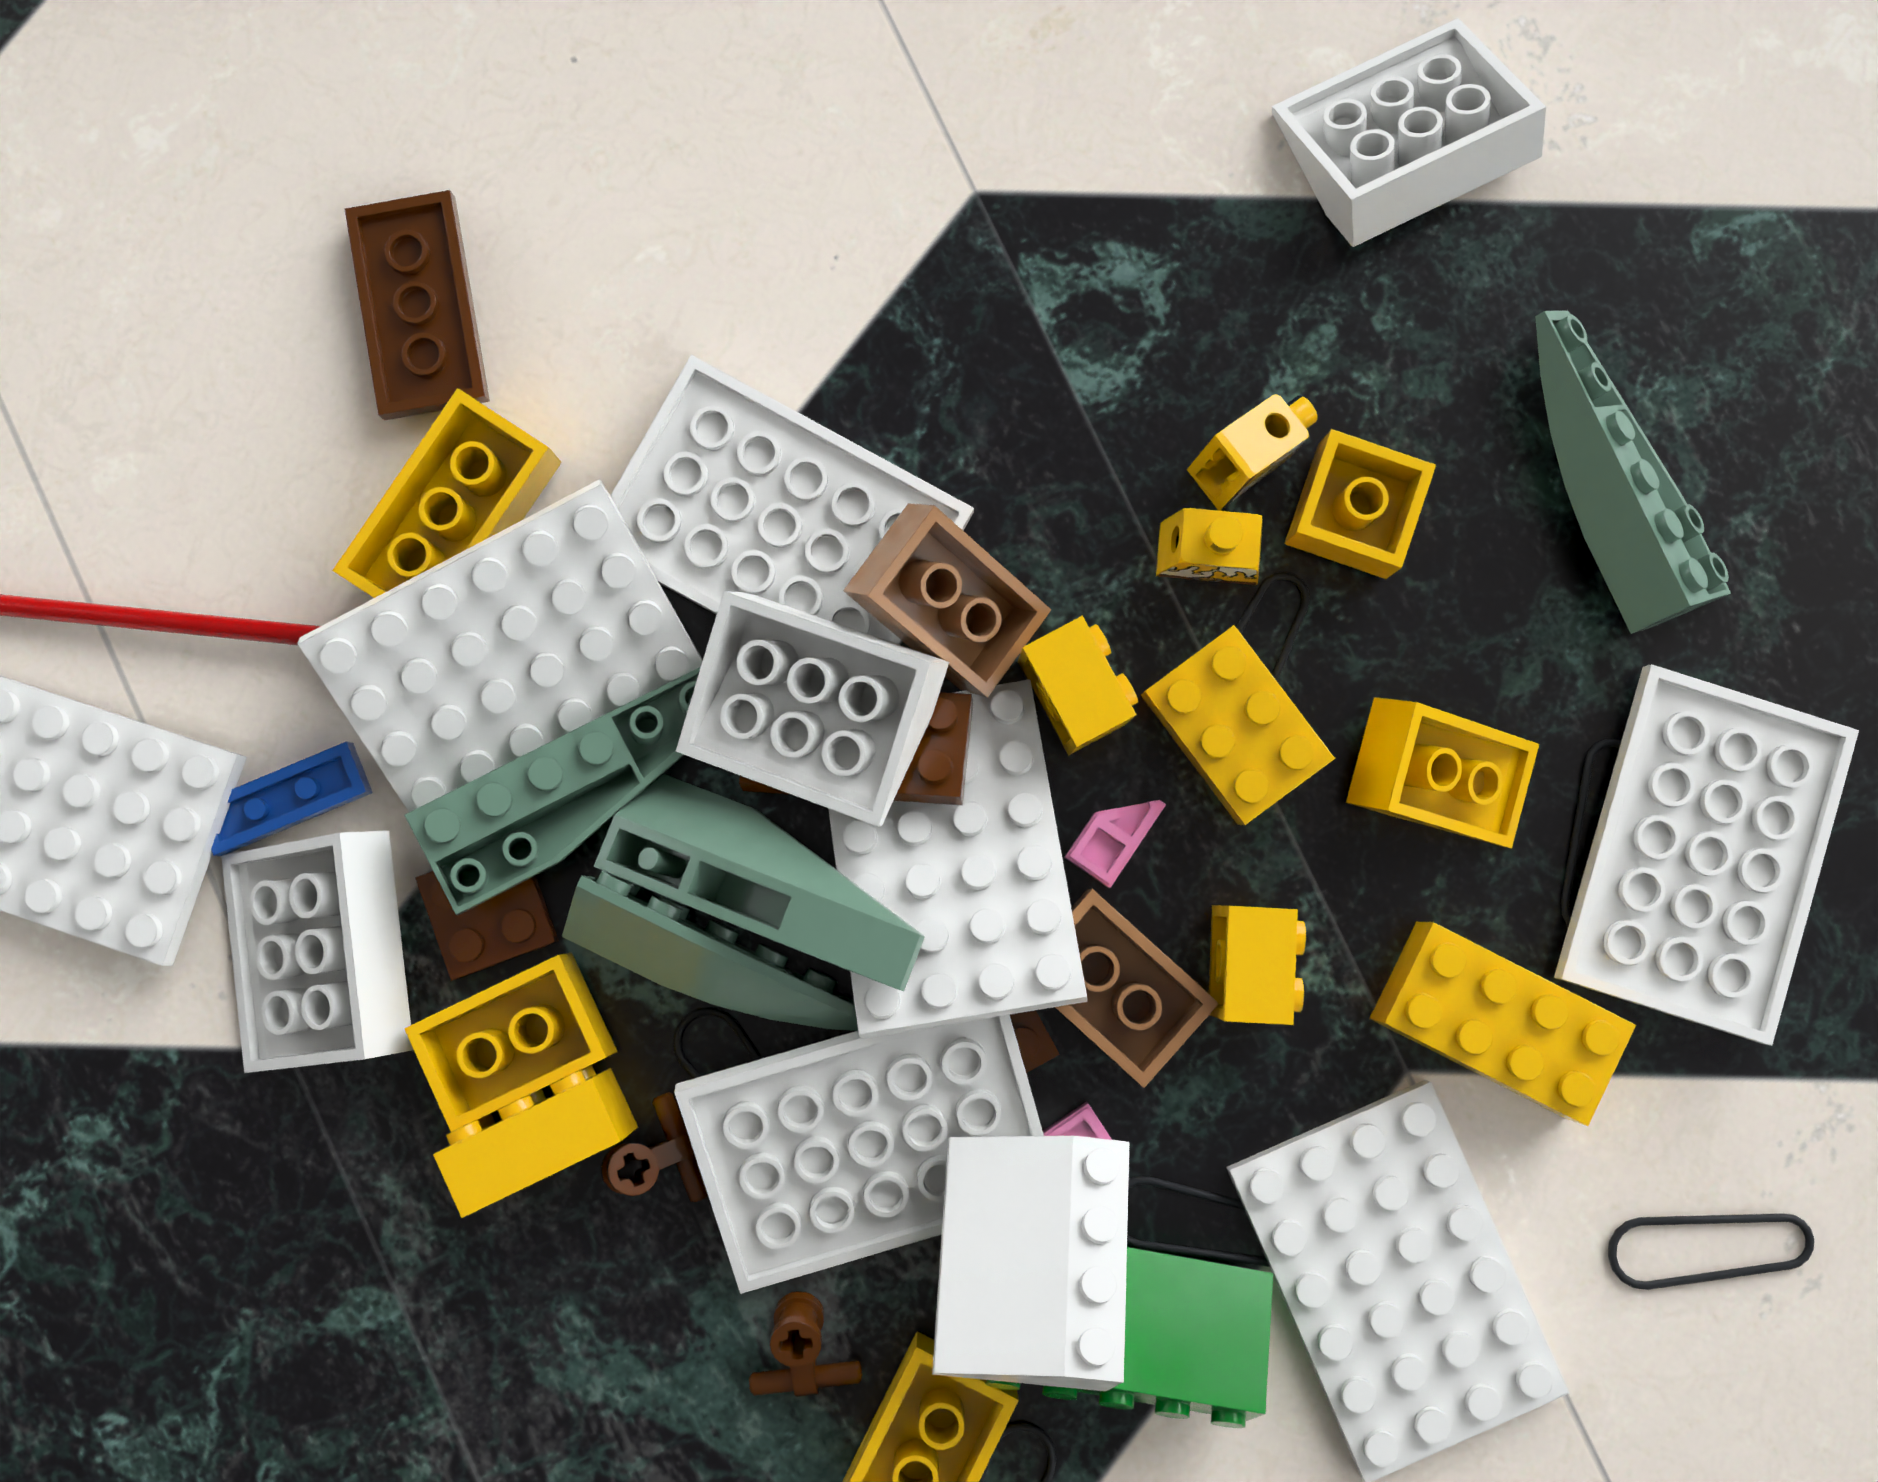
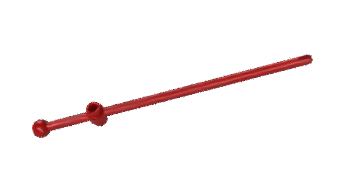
(153, 620)

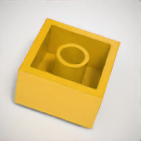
(1360, 504)
(1078, 684)
(1256, 964)

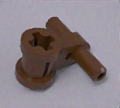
(673, 1150)
(797, 1344)

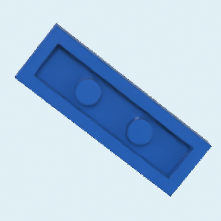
(291, 797)

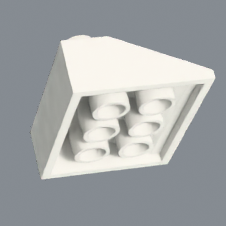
(1411, 130)
(810, 706)
(317, 951)
(1034, 1261)

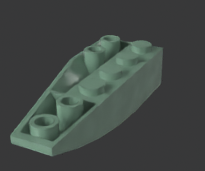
(1619, 488)
(550, 798)
(755, 877)
(696, 960)

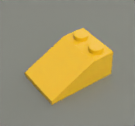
(1442, 771)

